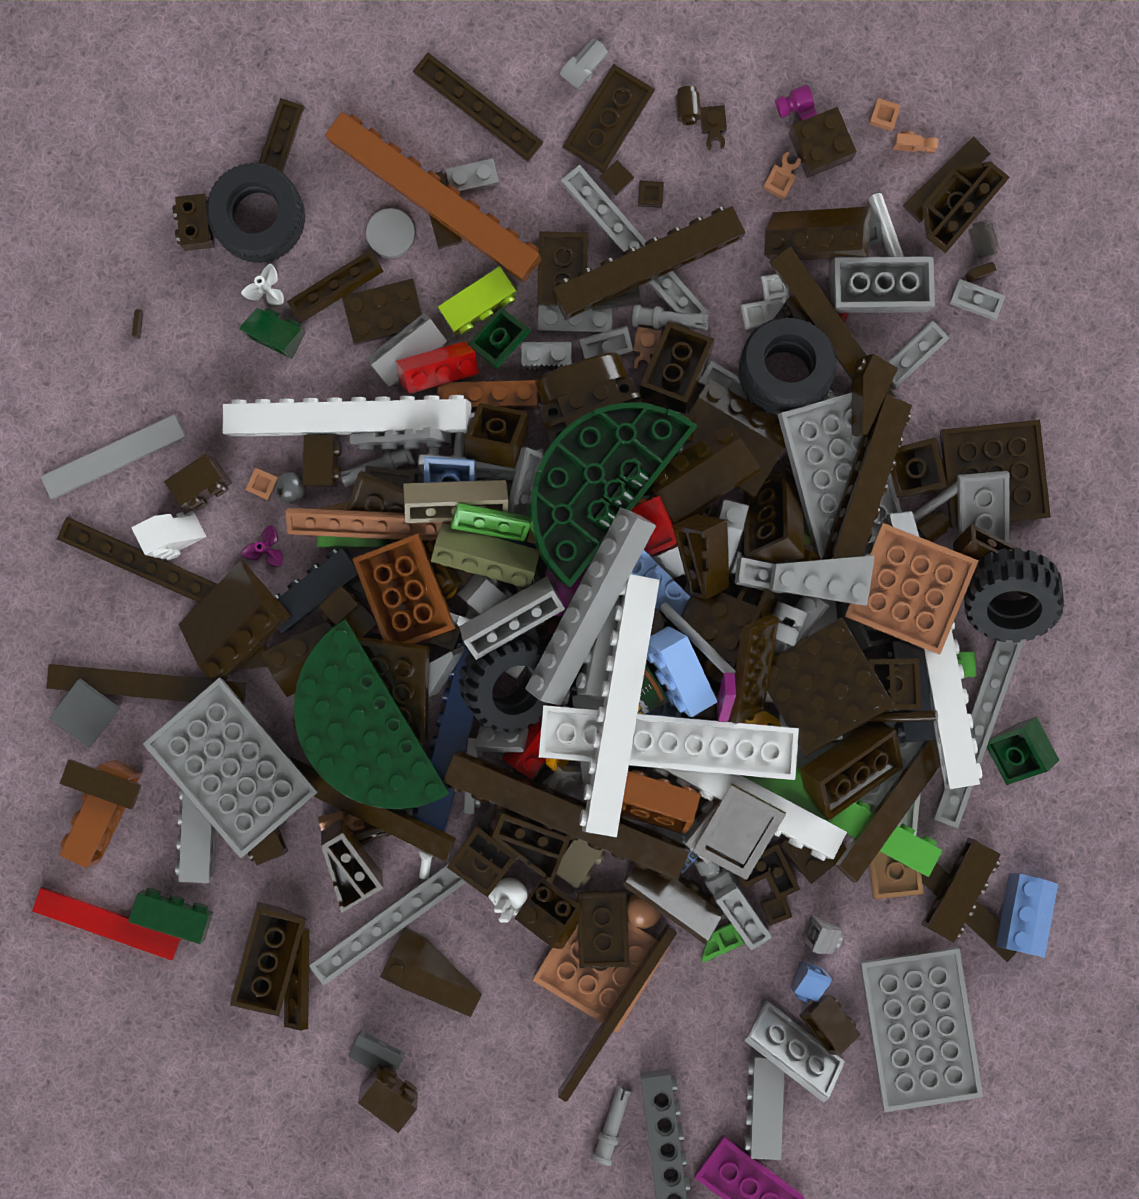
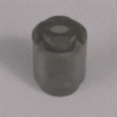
(983, 239)

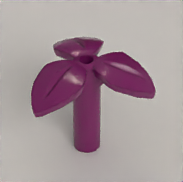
(256, 550)

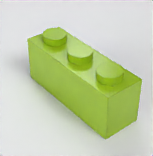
(478, 301)

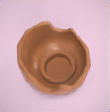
(641, 913)

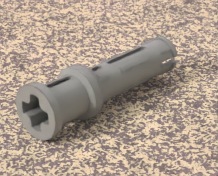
(658, 318)
(389, 460)
(608, 1137)

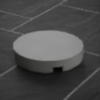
(390, 233)

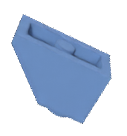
(810, 982)

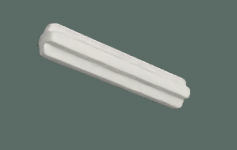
(888, 233)

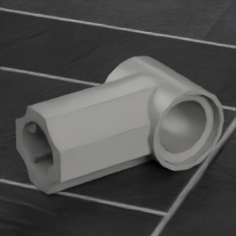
(581, 68)

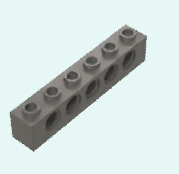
(652, 1084)

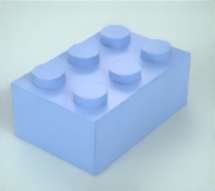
(679, 672)

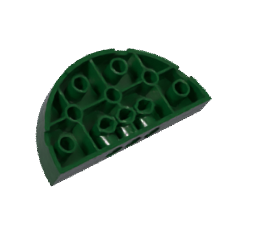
(593, 471)
(357, 729)

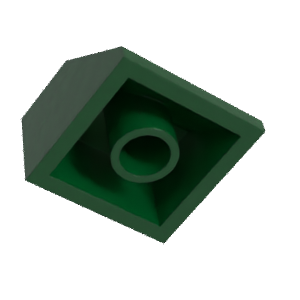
(273, 332)
(499, 338)
(1022, 751)

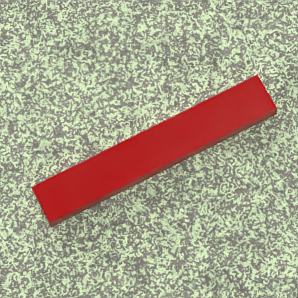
(104, 923)

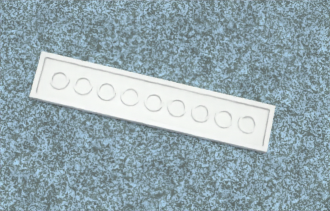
(678, 743)

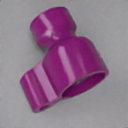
(800, 101)

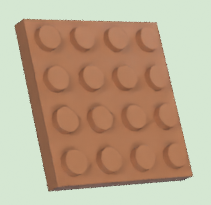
(914, 589)
(593, 988)

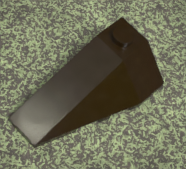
(427, 973)

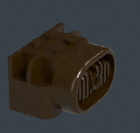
(582, 388)
(721, 620)

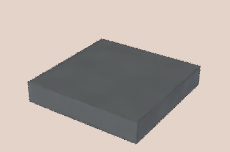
(84, 713)

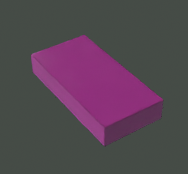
(726, 697)

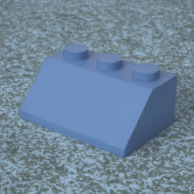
(1027, 914)

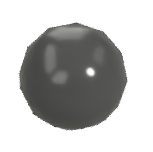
(290, 487)

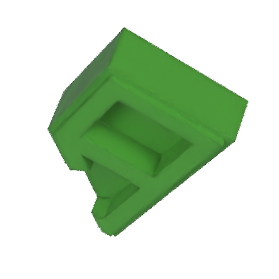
(721, 941)

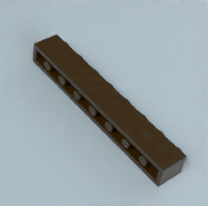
(648, 262)
(868, 481)

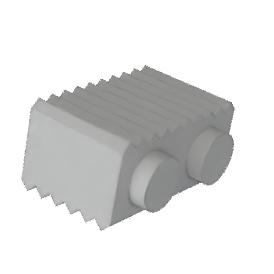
(545, 355)

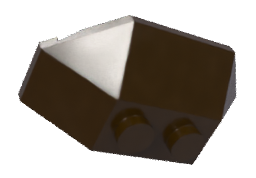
(960, 201)

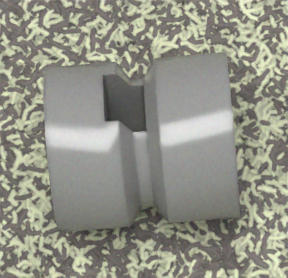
(788, 633)
(716, 876)

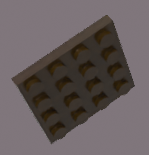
(998, 448)
(406, 675)
(826, 687)

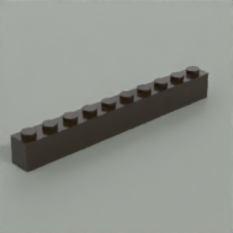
(563, 813)

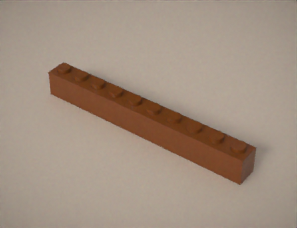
(433, 197)

